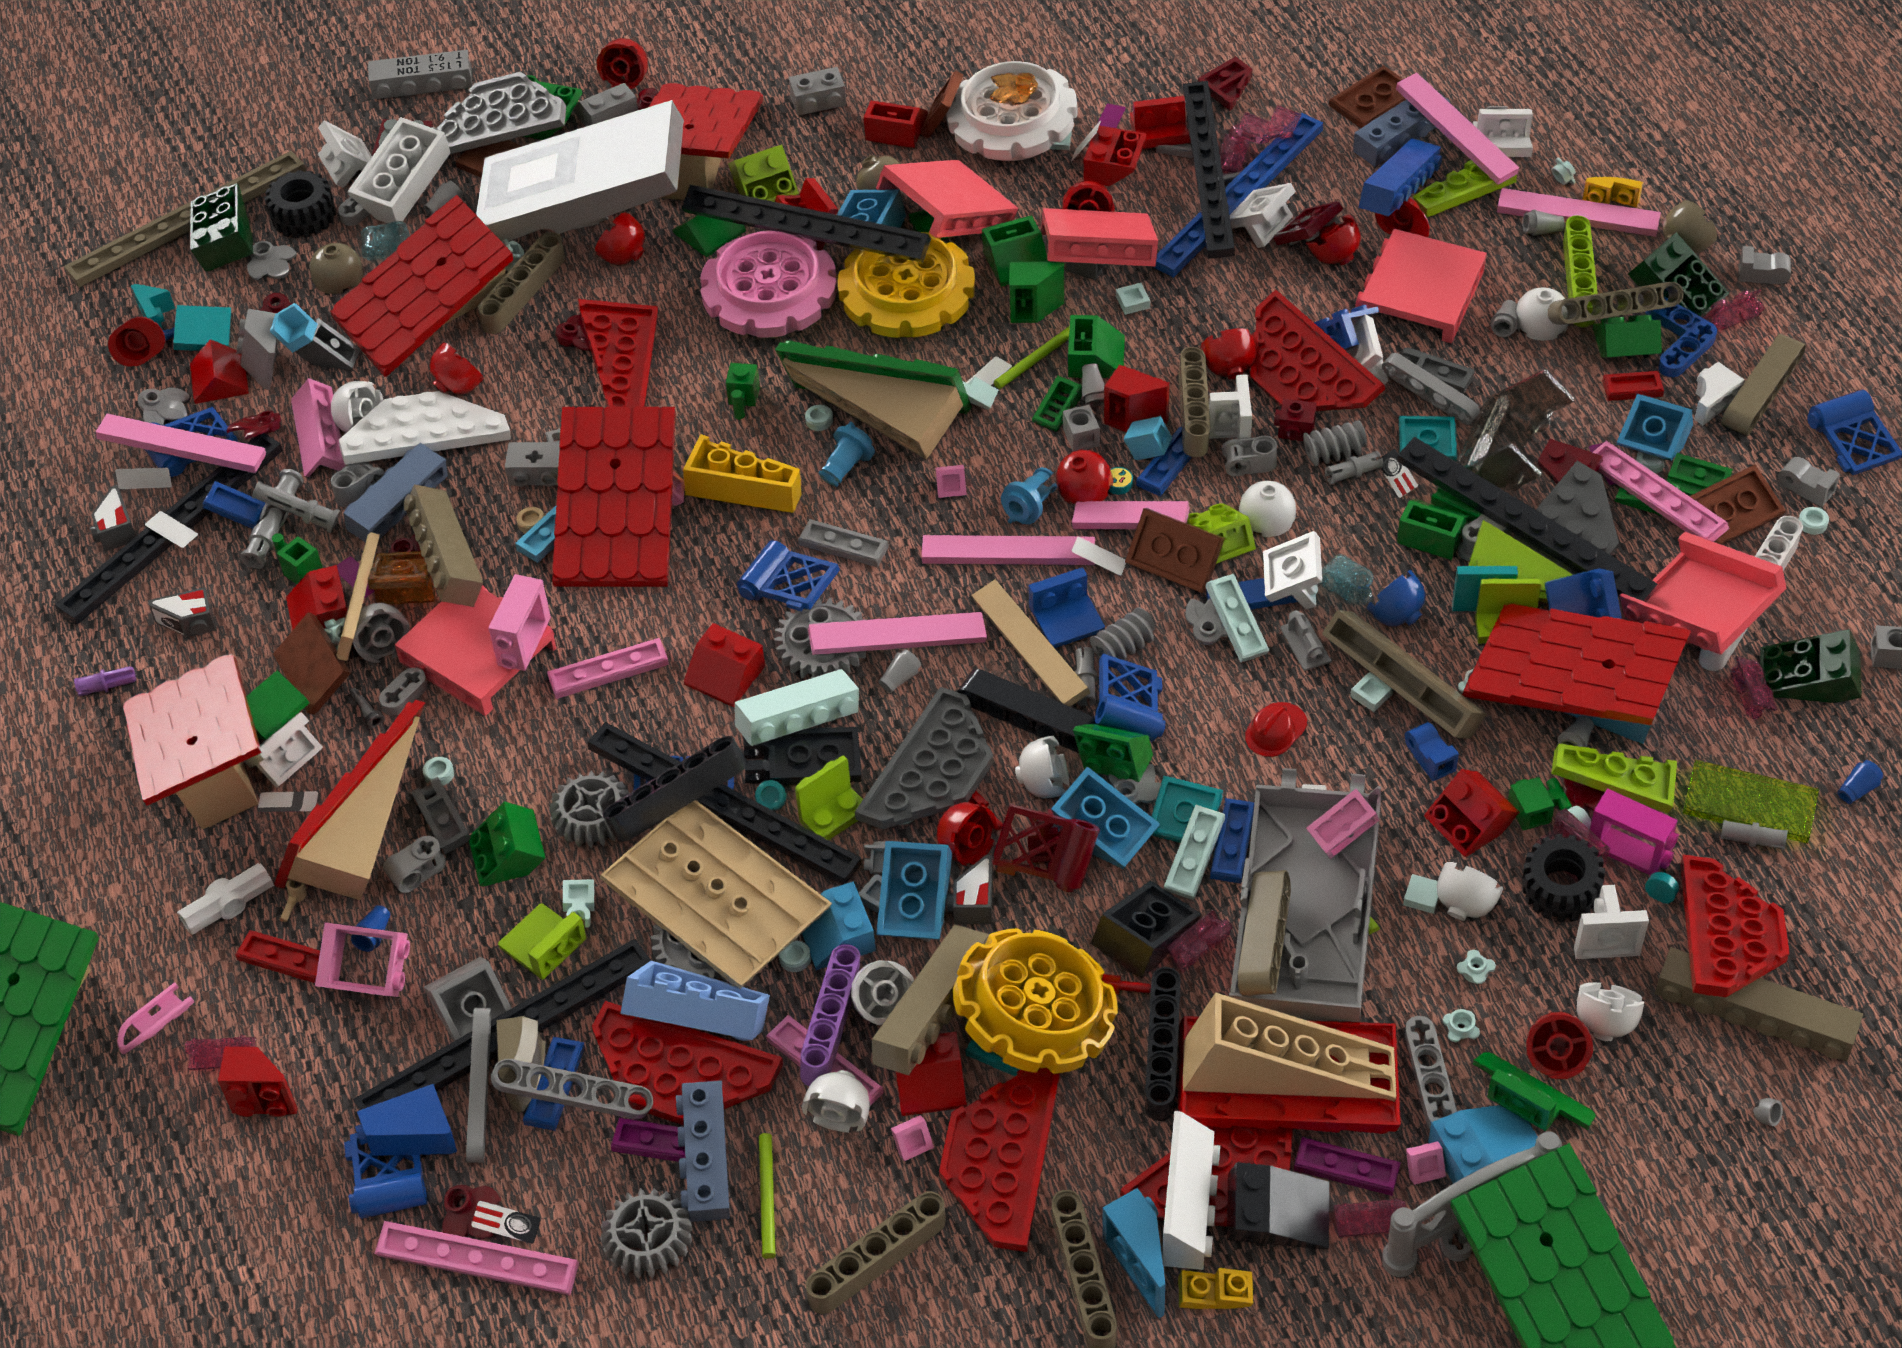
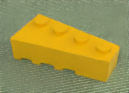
(740, 478)

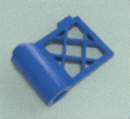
(1844, 414)
(178, 464)
(771, 569)
(1126, 711)
(389, 1189)

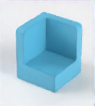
(293, 327)
(1148, 438)

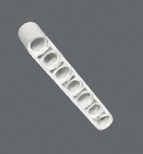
(1777, 549)

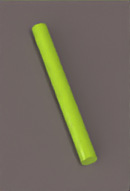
(1032, 359)
(767, 1196)

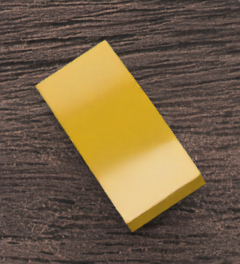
(1612, 189)
(1215, 1291)

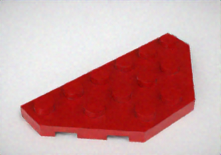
(1304, 362)
(1729, 929)
(670, 1054)
(1236, 1145)
(998, 1155)

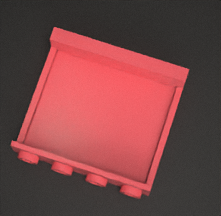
(951, 194)
(1099, 237)
(1424, 281)
(1709, 592)
(458, 653)

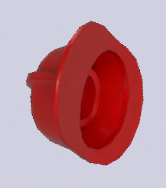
(1407, 219)
(136, 341)
(1275, 729)

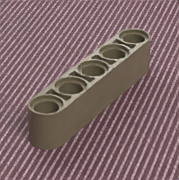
(521, 282)
(1627, 303)
(1763, 384)
(1194, 402)
(1264, 933)
(1083, 1256)
(869, 1266)

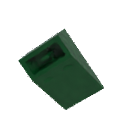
(220, 228)
(1678, 263)
(1814, 668)

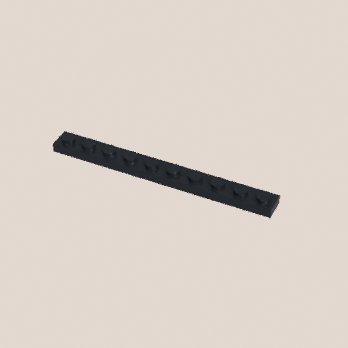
(1208, 170)
(807, 223)
(1521, 518)
(149, 544)
(733, 807)
(545, 1007)

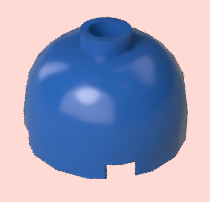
(1400, 601)

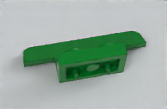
(1530, 1096)

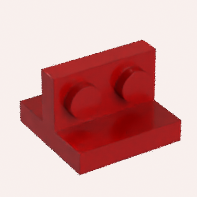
(1162, 121)
(810, 197)

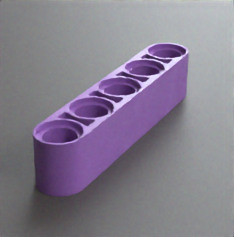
(829, 1014)

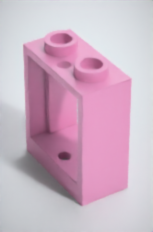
(519, 622)
(1336, 825)
(332, 953)

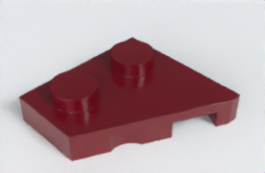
(1228, 81)
(1560, 457)

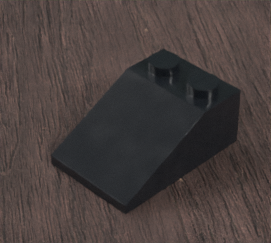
(1142, 927)
(1277, 1207)

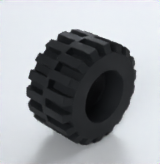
(300, 204)
(1567, 856)

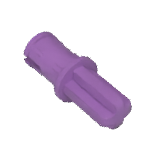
(104, 680)

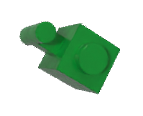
(742, 387)
(296, 557)
(1535, 802)

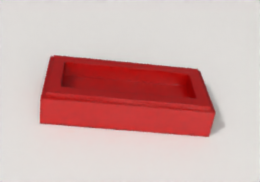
(1628, 385)

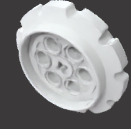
(1007, 129)

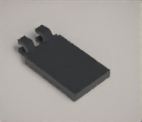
(802, 755)

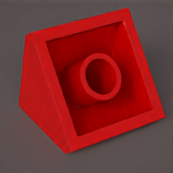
(217, 373)

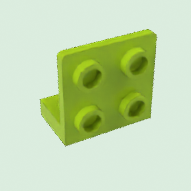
(1228, 524)
(1495, 594)
(827, 800)
(543, 940)

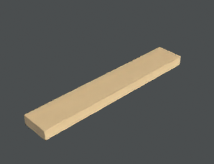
(357, 597)
(1030, 644)

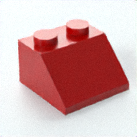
(320, 594)
(724, 664)
(936, 1081)

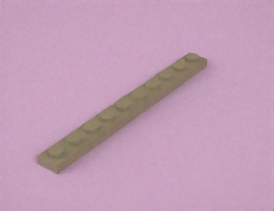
(172, 224)

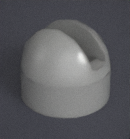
(1768, 1111)

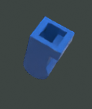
(1431, 751)

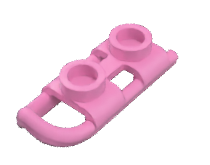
(149, 1025)

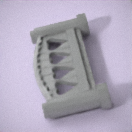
(1406, 1225)

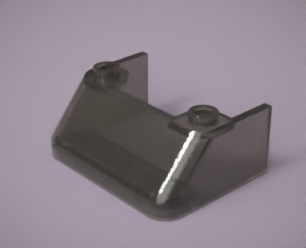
(1504, 428)

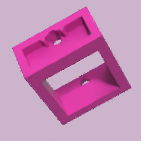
(1639, 820)

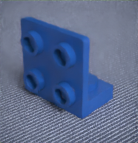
(1341, 326)
(1585, 593)
(1064, 608)

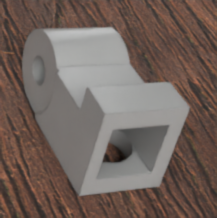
(1763, 267)
(1809, 481)

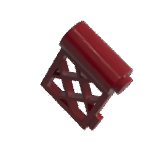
(1070, 854)

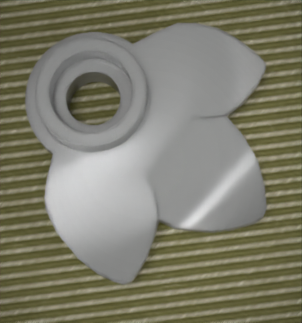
(270, 260)
(166, 404)
(1203, 617)
(1143, 791)

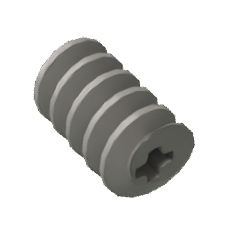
(1335, 441)
(1124, 635)

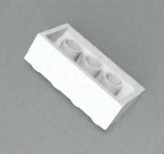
(400, 170)
(1189, 1193)

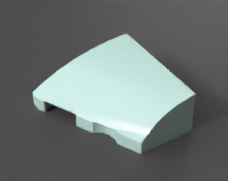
(980, 393)

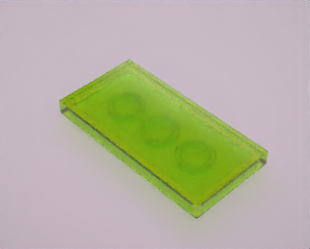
(1747, 797)

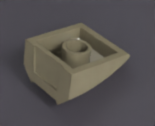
(521, 1041)

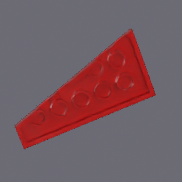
(621, 347)

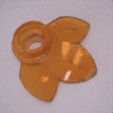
(1013, 88)

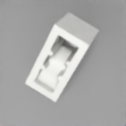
(1716, 389)

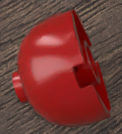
(620, 59)
(1088, 196)
(622, 241)
(1336, 242)
(1230, 353)
(453, 372)
(1083, 477)
(967, 826)
(1559, 1045)

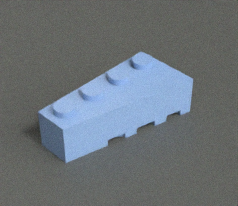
(694, 1001)

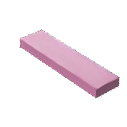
(1123, 513)
(607, 668)
(789, 1040)

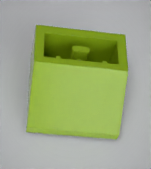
(764, 174)

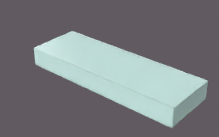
(1237, 618)
(1194, 852)

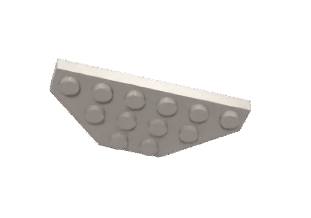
(501, 111)

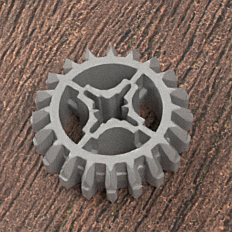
(585, 819)
(672, 1232)

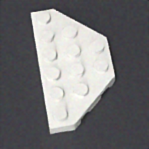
(427, 418)

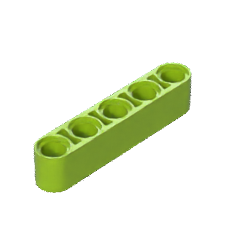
(1579, 261)

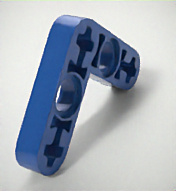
(1688, 338)

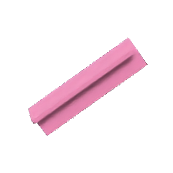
(315, 427)

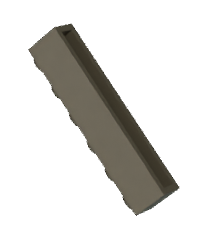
(443, 545)
(1404, 674)
(924, 1006)
(1767, 1008)

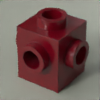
(1295, 419)

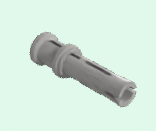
(309, 511)

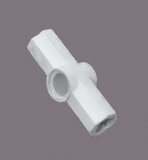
(225, 898)

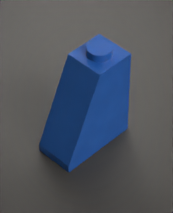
(407, 1125)

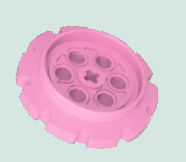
(768, 284)

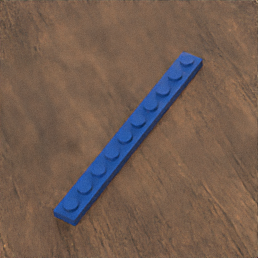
(1255, 176)

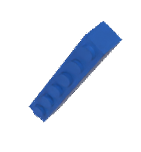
(1400, 177)

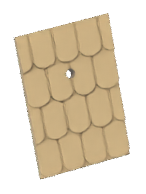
(731, 910)

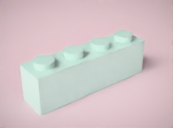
(796, 707)

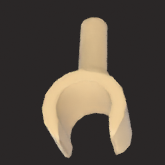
(295, 895)

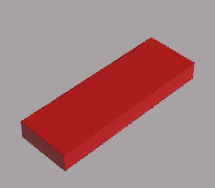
(279, 956)

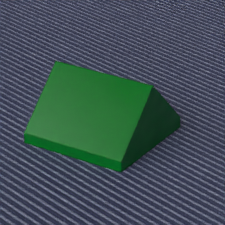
(707, 233)
(274, 704)

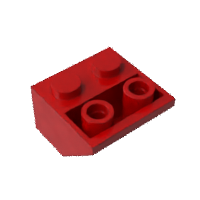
(893, 123)
(1112, 155)
(1134, 397)
(1470, 812)
(254, 1084)

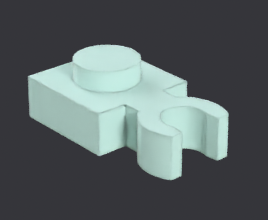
(579, 898)

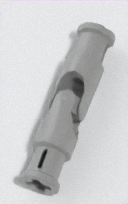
(272, 521)

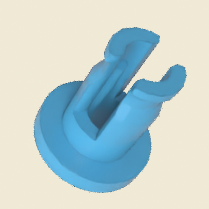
(851, 447)
(1024, 499)

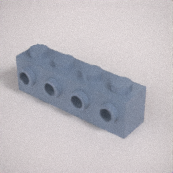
(1390, 132)
(383, 502)
(704, 1151)

